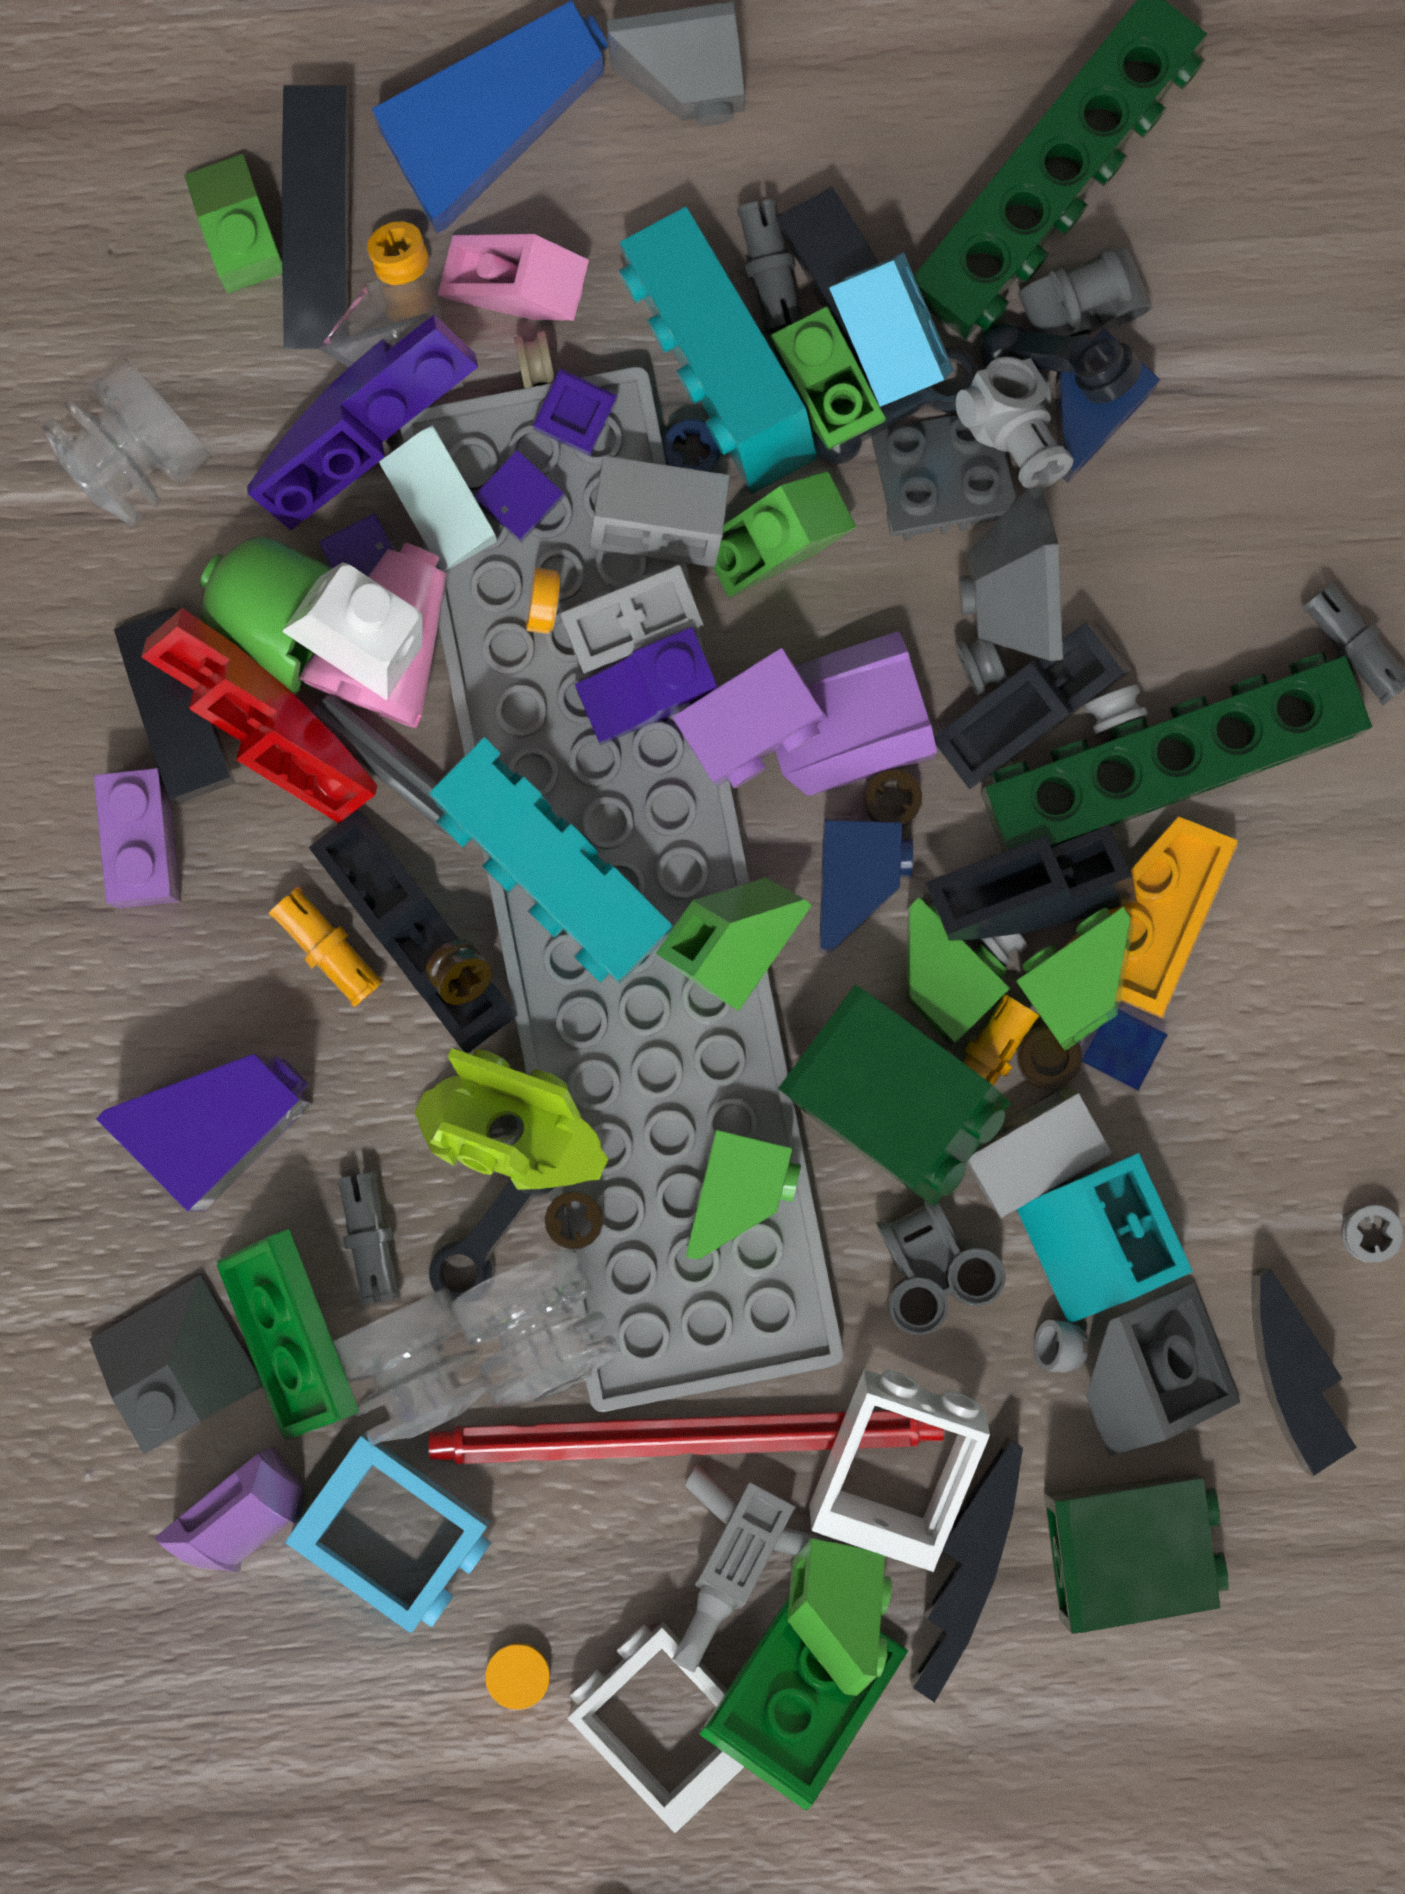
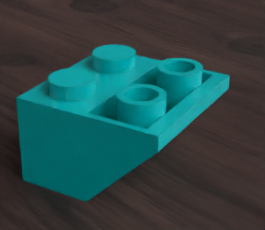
(1104, 1238)

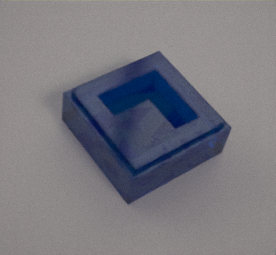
(1124, 1049)

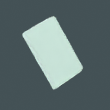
(438, 499)

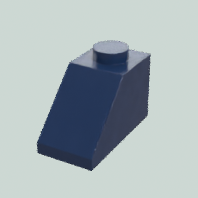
(1086, 425)
(858, 875)

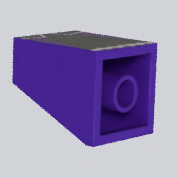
(209, 1126)

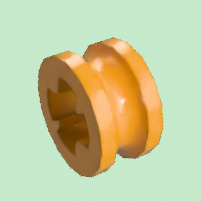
(387, 242)

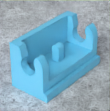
(891, 329)

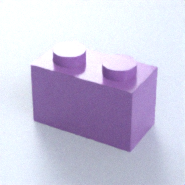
(751, 719)
(136, 839)

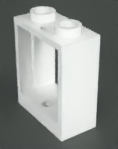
(880, 1526)
(701, 1784)

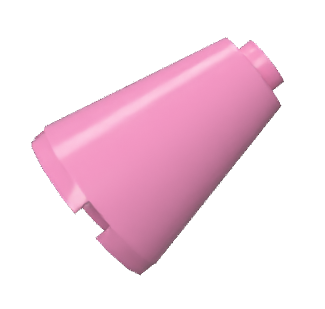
(418, 582)

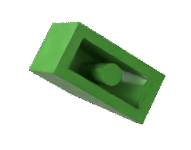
(234, 223)
(740, 1190)

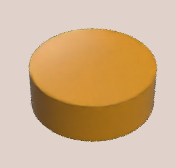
(543, 600)
(517, 1675)

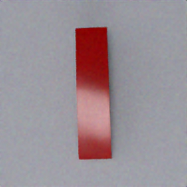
(274, 727)

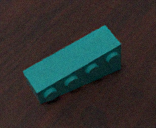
(719, 350)
(549, 863)

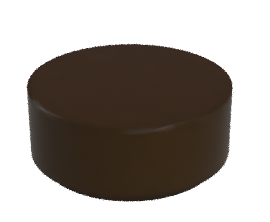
(1045, 1061)

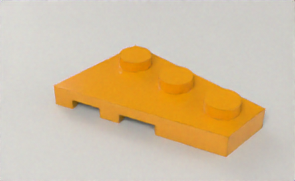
(1174, 896)

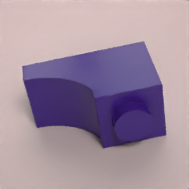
(646, 686)

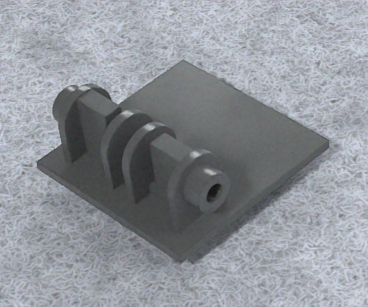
(940, 477)

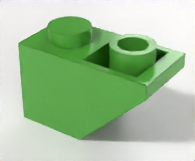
(826, 378)
(781, 532)
(733, 937)
(946, 978)
(1082, 982)
(839, 1608)

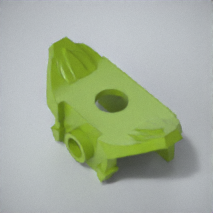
(555, 1141)

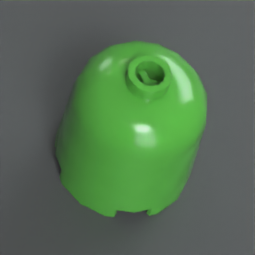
(254, 596)

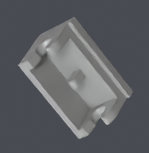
(659, 511)
(629, 617)
(1037, 1150)

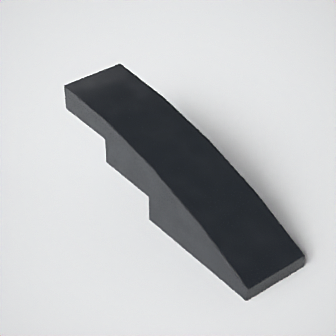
(314, 212)
(404, 923)
(977, 1546)

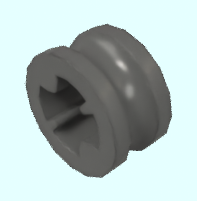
(980, 664)

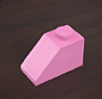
(514, 275)

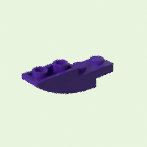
(354, 416)

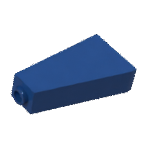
(488, 109)

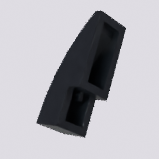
(827, 249)
(1031, 704)
(181, 740)
(1033, 887)
(1295, 1376)

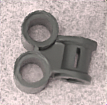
(1088, 297)
(933, 1263)

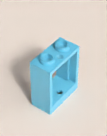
(337, 1493)

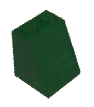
(895, 1096)
(1134, 1552)

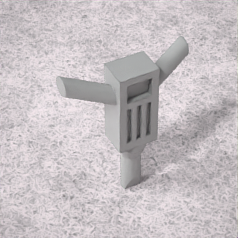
(750, 1535)

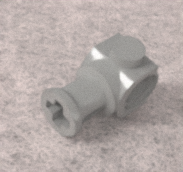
(1010, 413)

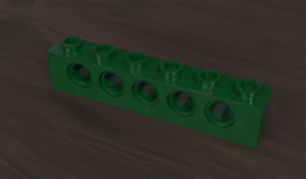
(1147, 33)
(1333, 717)

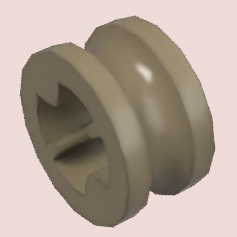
(534, 360)

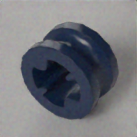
(679, 433)

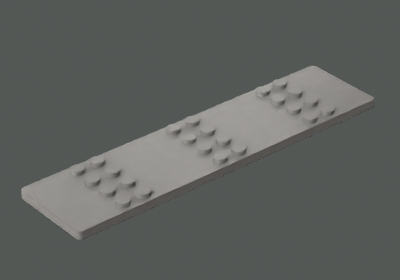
(657, 1055)

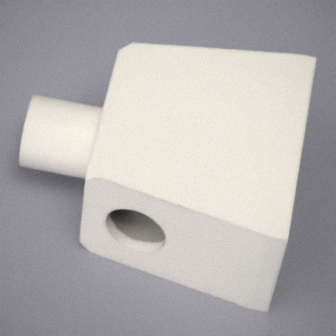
(358, 628)

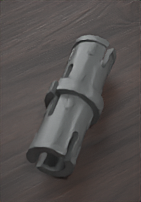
(770, 264)
(1357, 642)
(368, 1238)

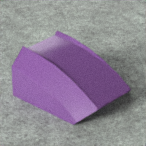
(871, 720)
(237, 1515)

